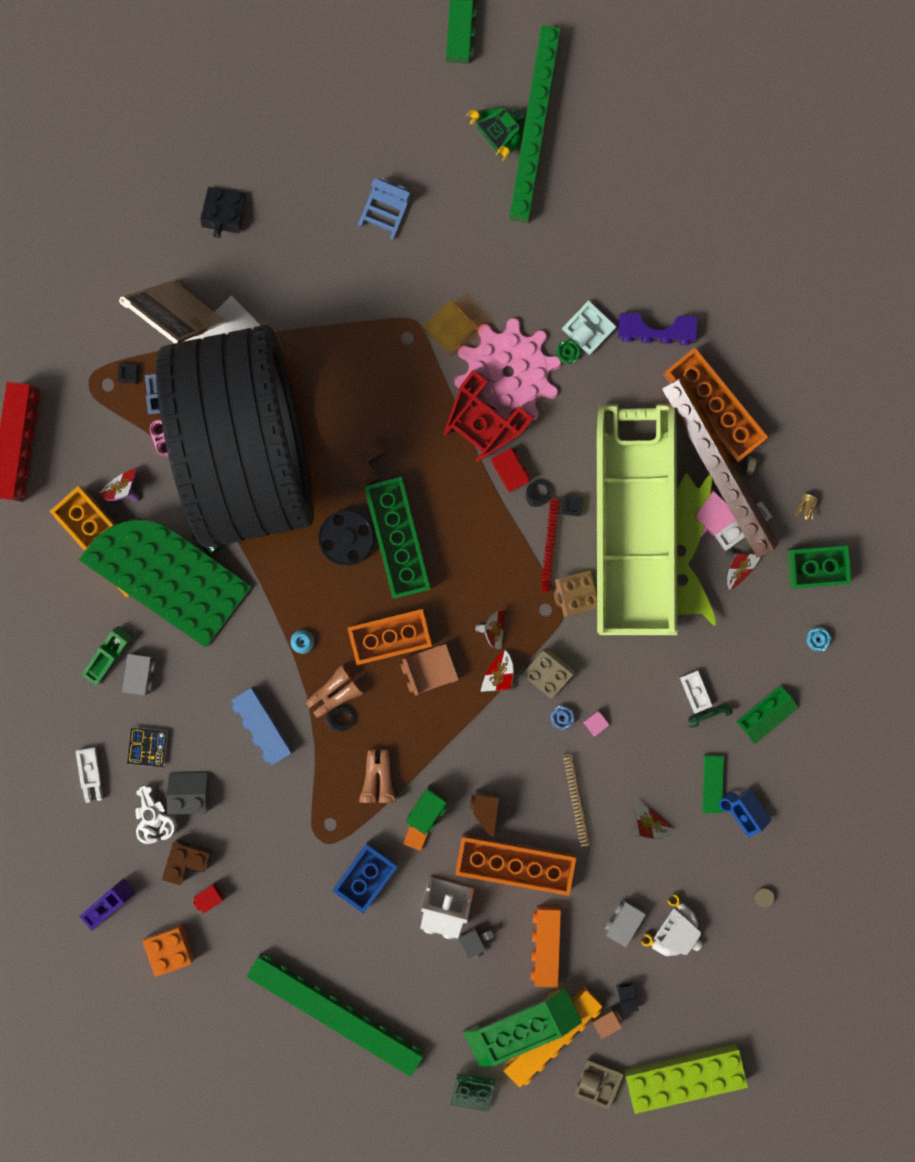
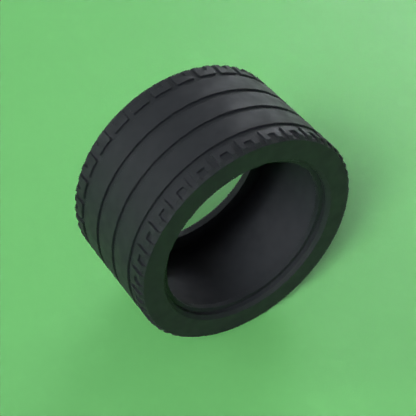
(234, 436)

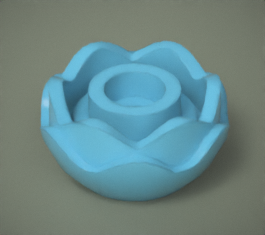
(296, 641)
(824, 641)

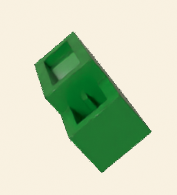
(107, 655)

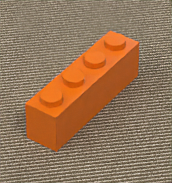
(546, 946)

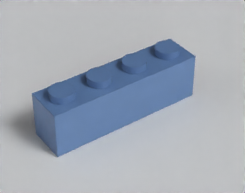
(262, 726)

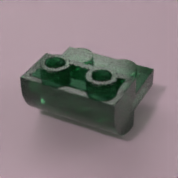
(472, 1092)

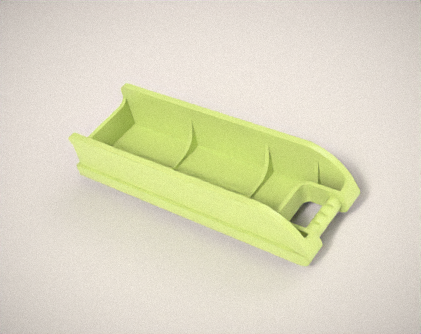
(636, 524)

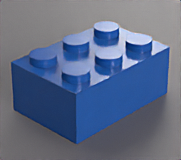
(365, 877)

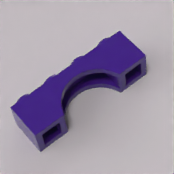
(632, 327)

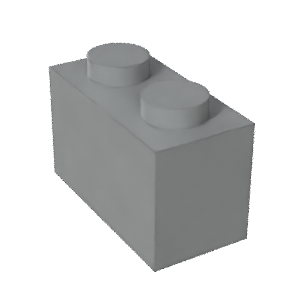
(138, 674)
(624, 923)

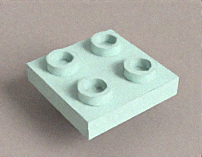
(588, 327)

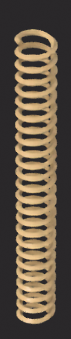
(577, 799)

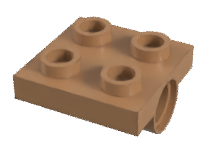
(576, 593)

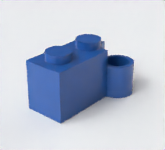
(746, 811)

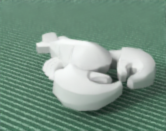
(152, 815)

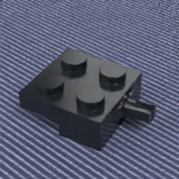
(223, 210)

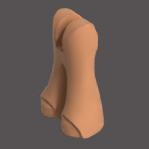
(349, 692)
(369, 790)

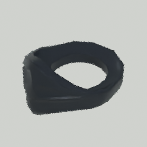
(534, 502)
(331, 722)

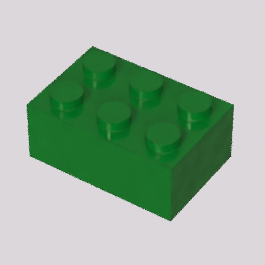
(818, 567)

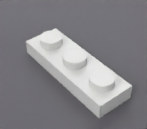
(732, 533)

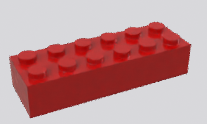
(16, 438)

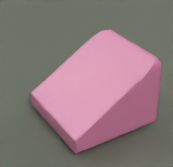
(596, 723)

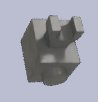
(473, 941)

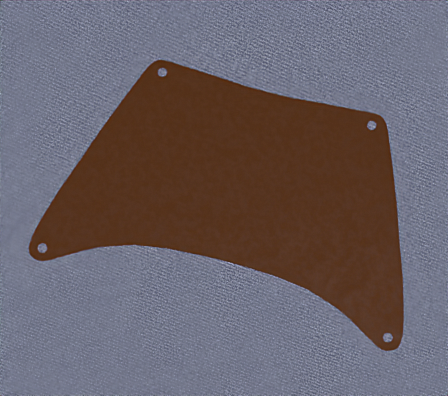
(347, 388)

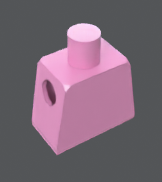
(714, 515)

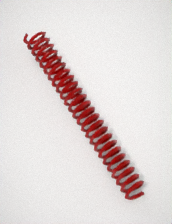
(547, 549)

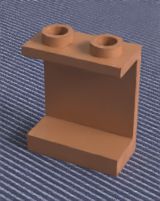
(429, 669)

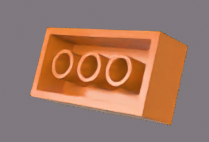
(389, 636)

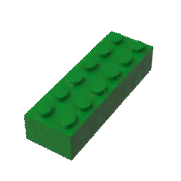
(397, 537)

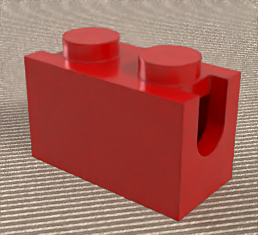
(510, 470)

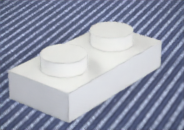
(695, 691)

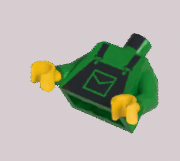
(498, 128)

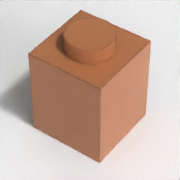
(607, 1022)

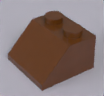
(485, 809)

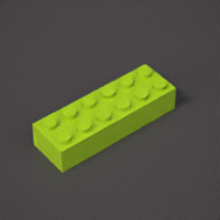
(685, 1078)

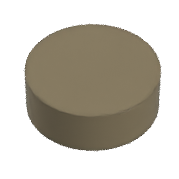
(764, 897)

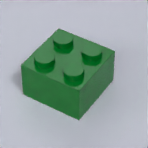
(426, 810)

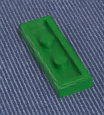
(712, 783)

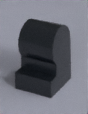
(627, 997)

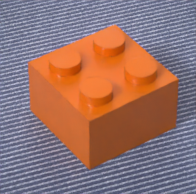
(168, 950)

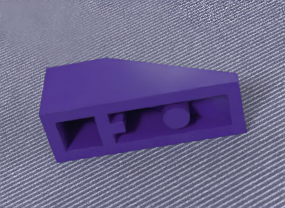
(107, 904)

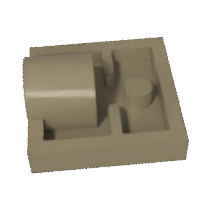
(548, 673)
(598, 1084)

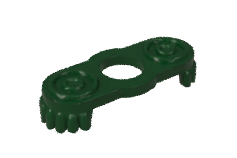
(693, 719)

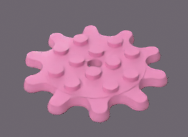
(523, 356)

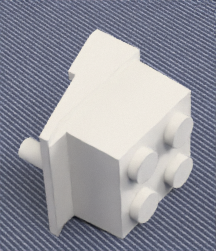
(445, 907)

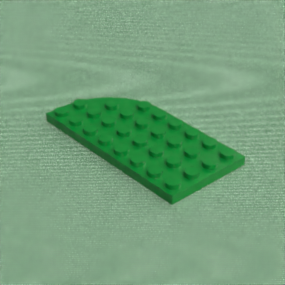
(167, 576)

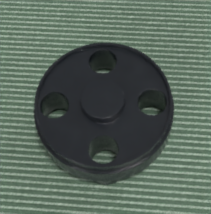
(346, 538)

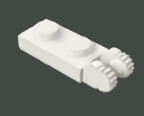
(89, 772)

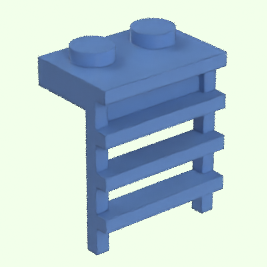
(391, 196)

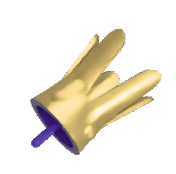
(810, 502)

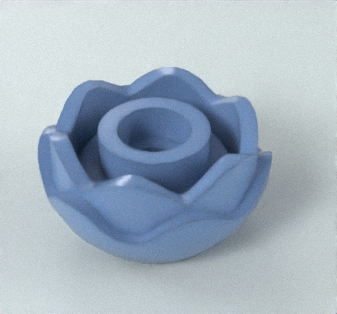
(565, 723)

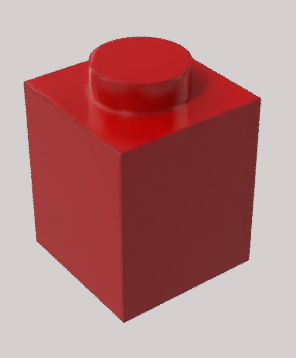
(208, 898)

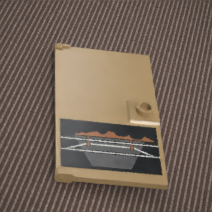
(172, 311)

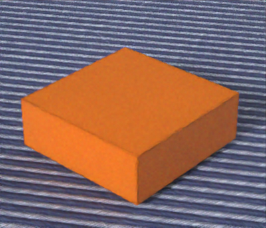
(414, 838)

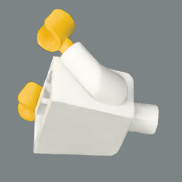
(678, 932)

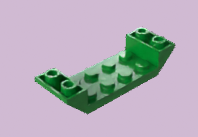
(523, 1029)

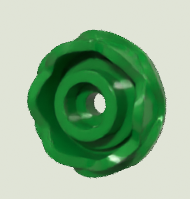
(572, 347)

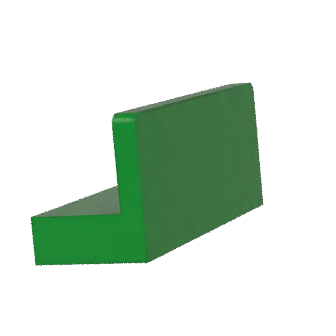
(767, 714)

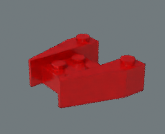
(480, 422)

